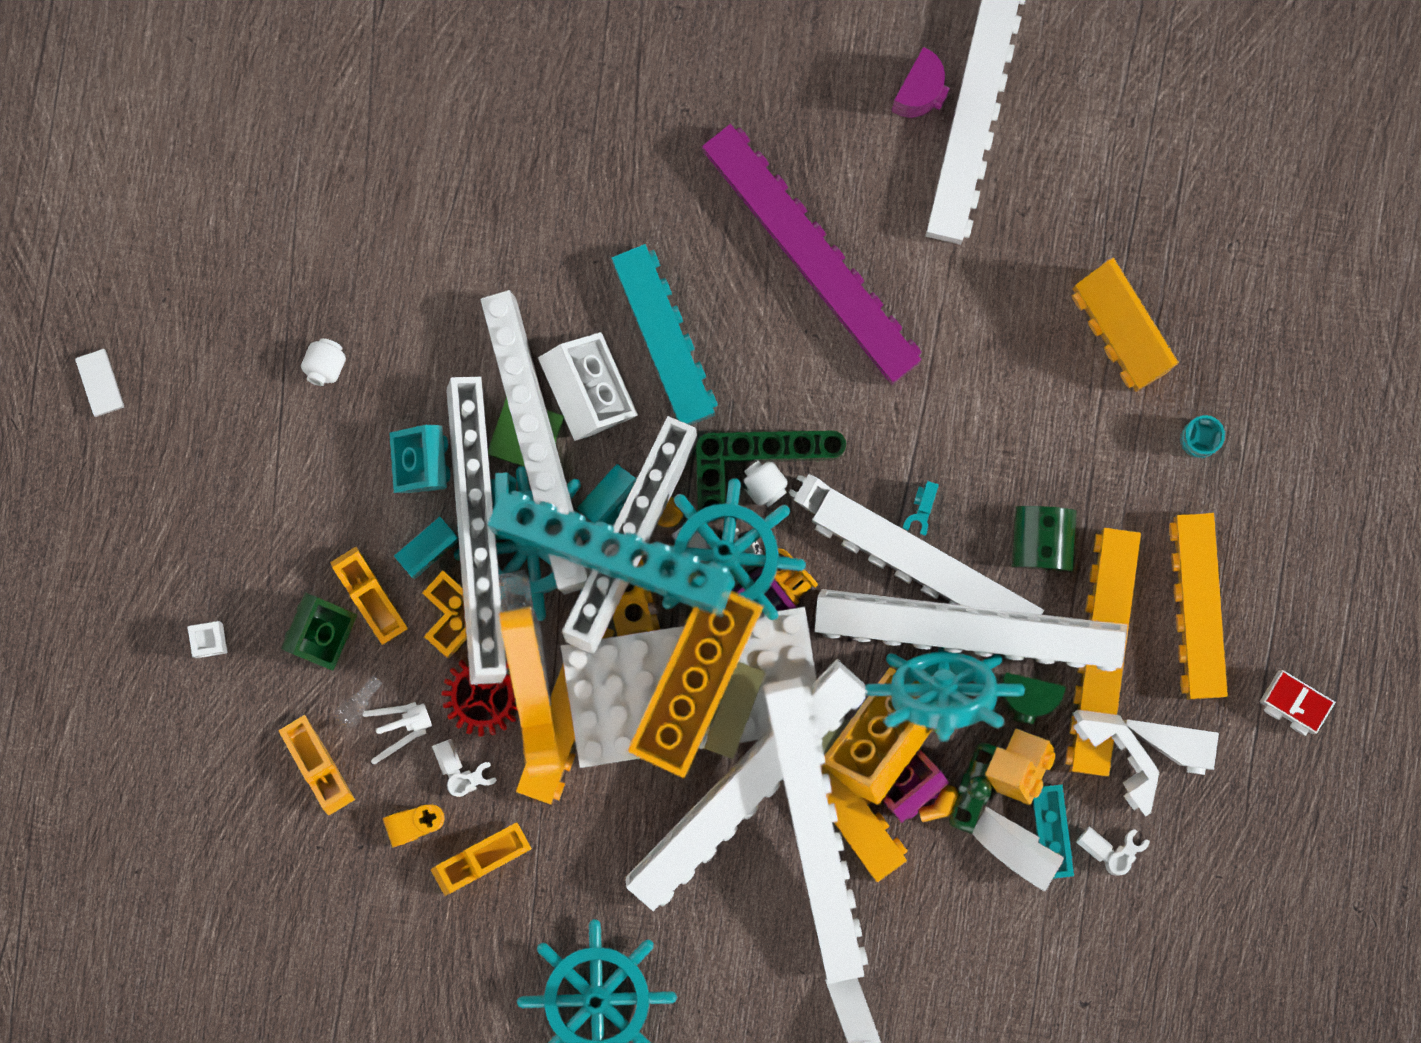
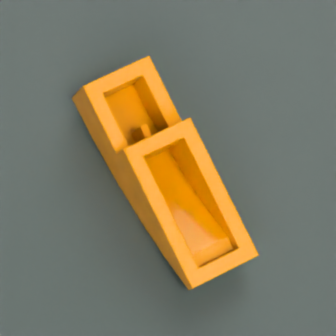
(368, 595)
(316, 765)
(480, 859)

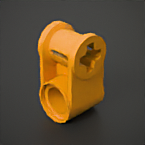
(789, 578)
(408, 824)

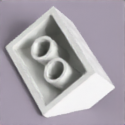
(587, 386)

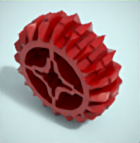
(464, 707)

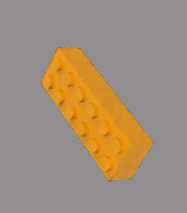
(694, 684)

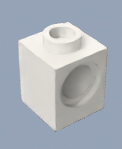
(207, 639)

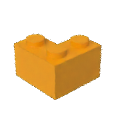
(450, 630)
(1021, 766)

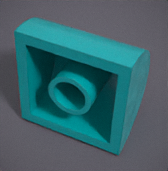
(419, 459)

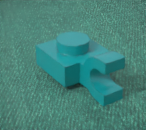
(925, 500)

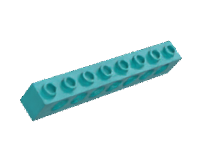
(709, 597)

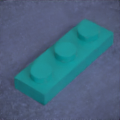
(1053, 826)

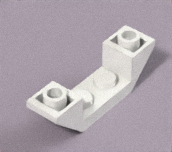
(1101, 726)

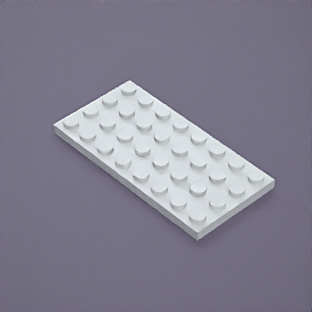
(618, 681)

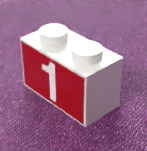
(1297, 703)

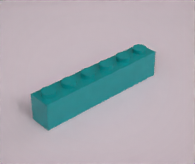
(663, 335)

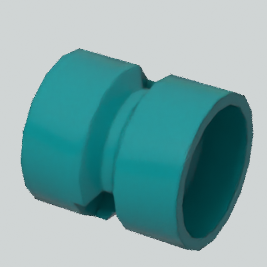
(1202, 436)

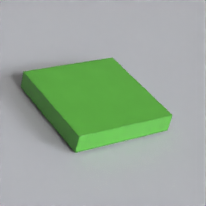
(505, 441)

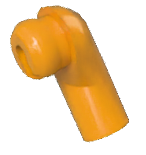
(942, 807)

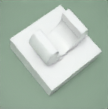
(811, 493)

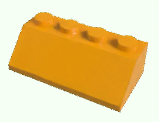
(869, 753)

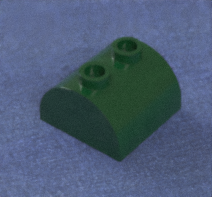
(1044, 538)
(319, 631)
(1037, 700)

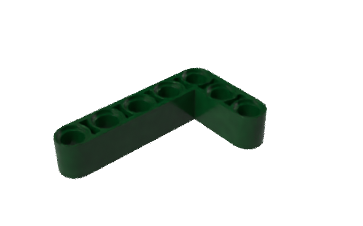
(755, 453)

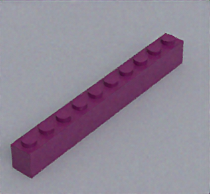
(811, 254)

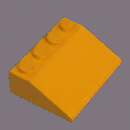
(1124, 326)

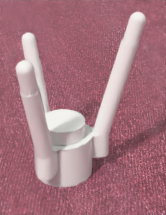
(415, 719)

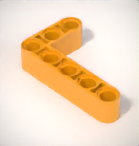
(530, 692)

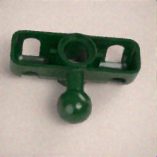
(973, 790)

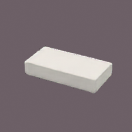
(99, 382)

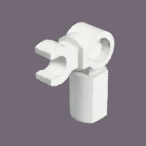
(449, 762)
(1116, 862)

